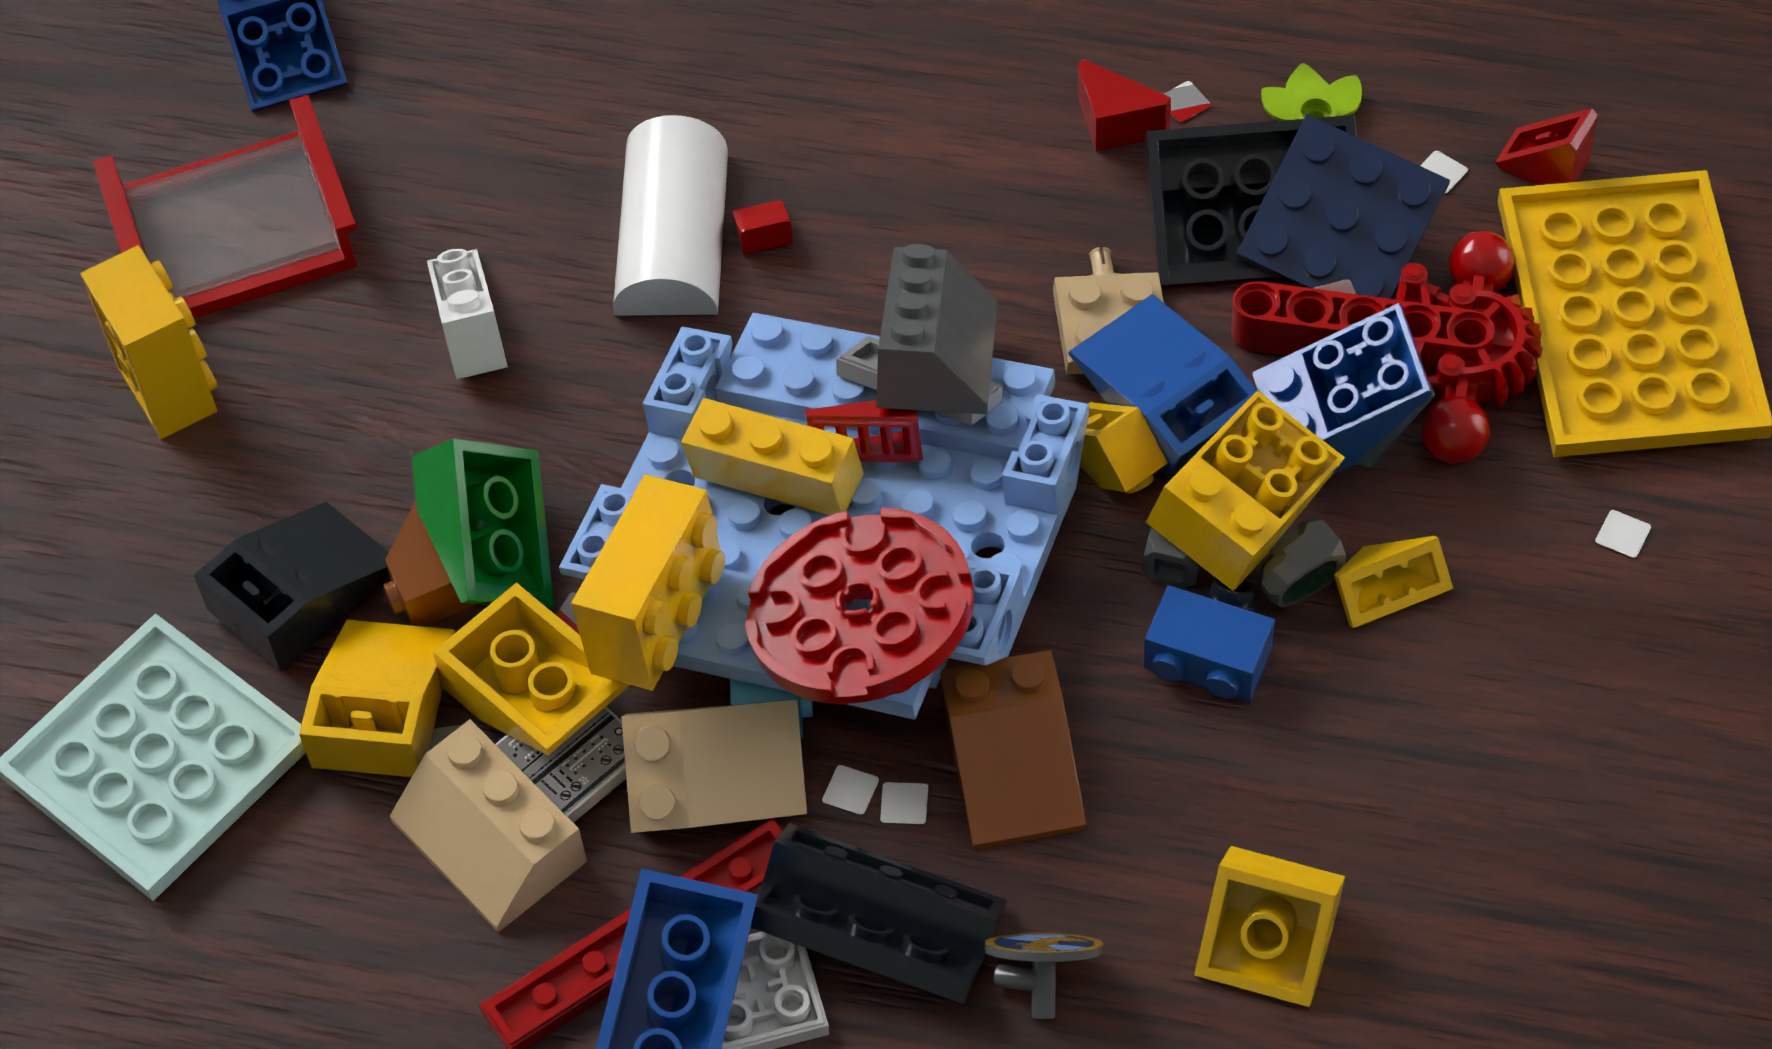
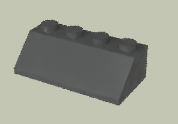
(935, 335)

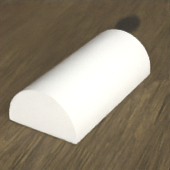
(671, 219)

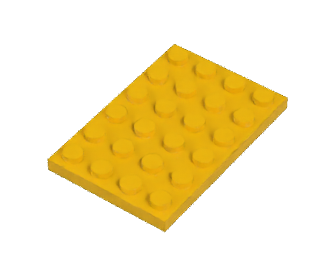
(1634, 314)

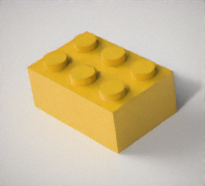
(152, 340)
(648, 582)

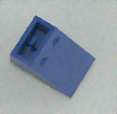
(282, 49)
(1169, 372)
(1351, 383)

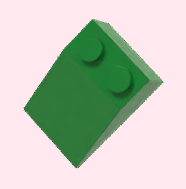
(485, 518)

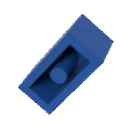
(1208, 644)

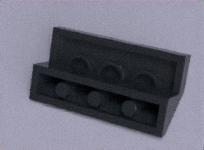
(876, 913)

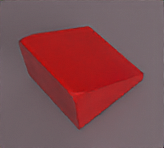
(763, 226)

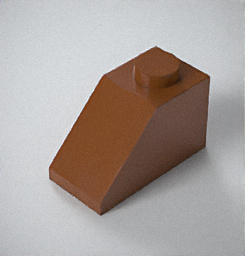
(418, 577)

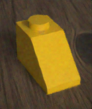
(1120, 448)

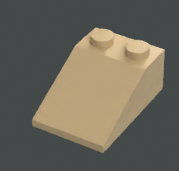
(713, 765)

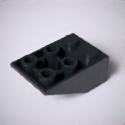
(292, 581)

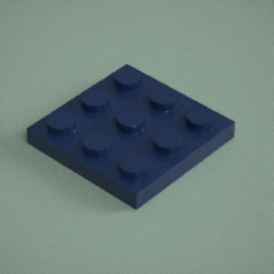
(1342, 213)

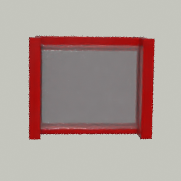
(240, 218)

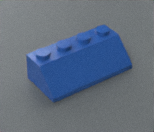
(677, 965)

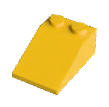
(523, 672)

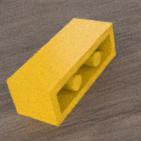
(772, 457)

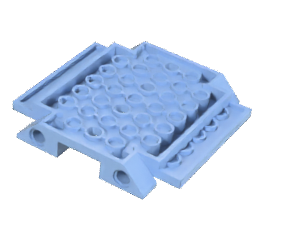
(983, 483)

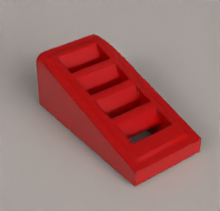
(888, 446)

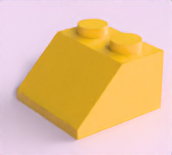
(1269, 925)

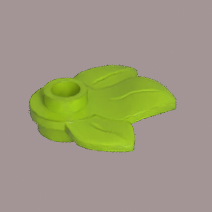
(1312, 95)

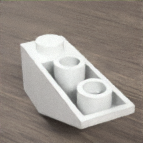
(466, 313)

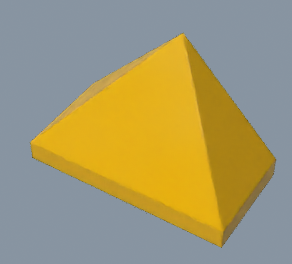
(1391, 578)

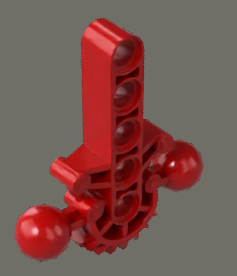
(1469, 341)

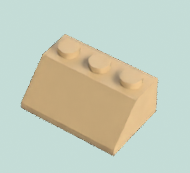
(487, 826)

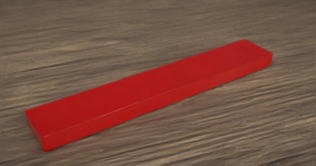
(586, 970)

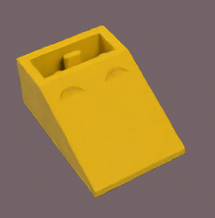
(1243, 489)
(375, 699)

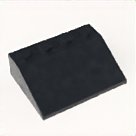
(1207, 192)

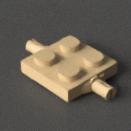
(1096, 300)

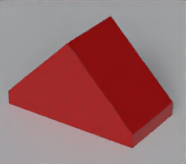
(1118, 107)
(1551, 149)

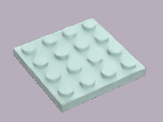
(153, 756)

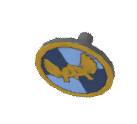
(1044, 952)

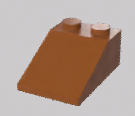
(1012, 750)

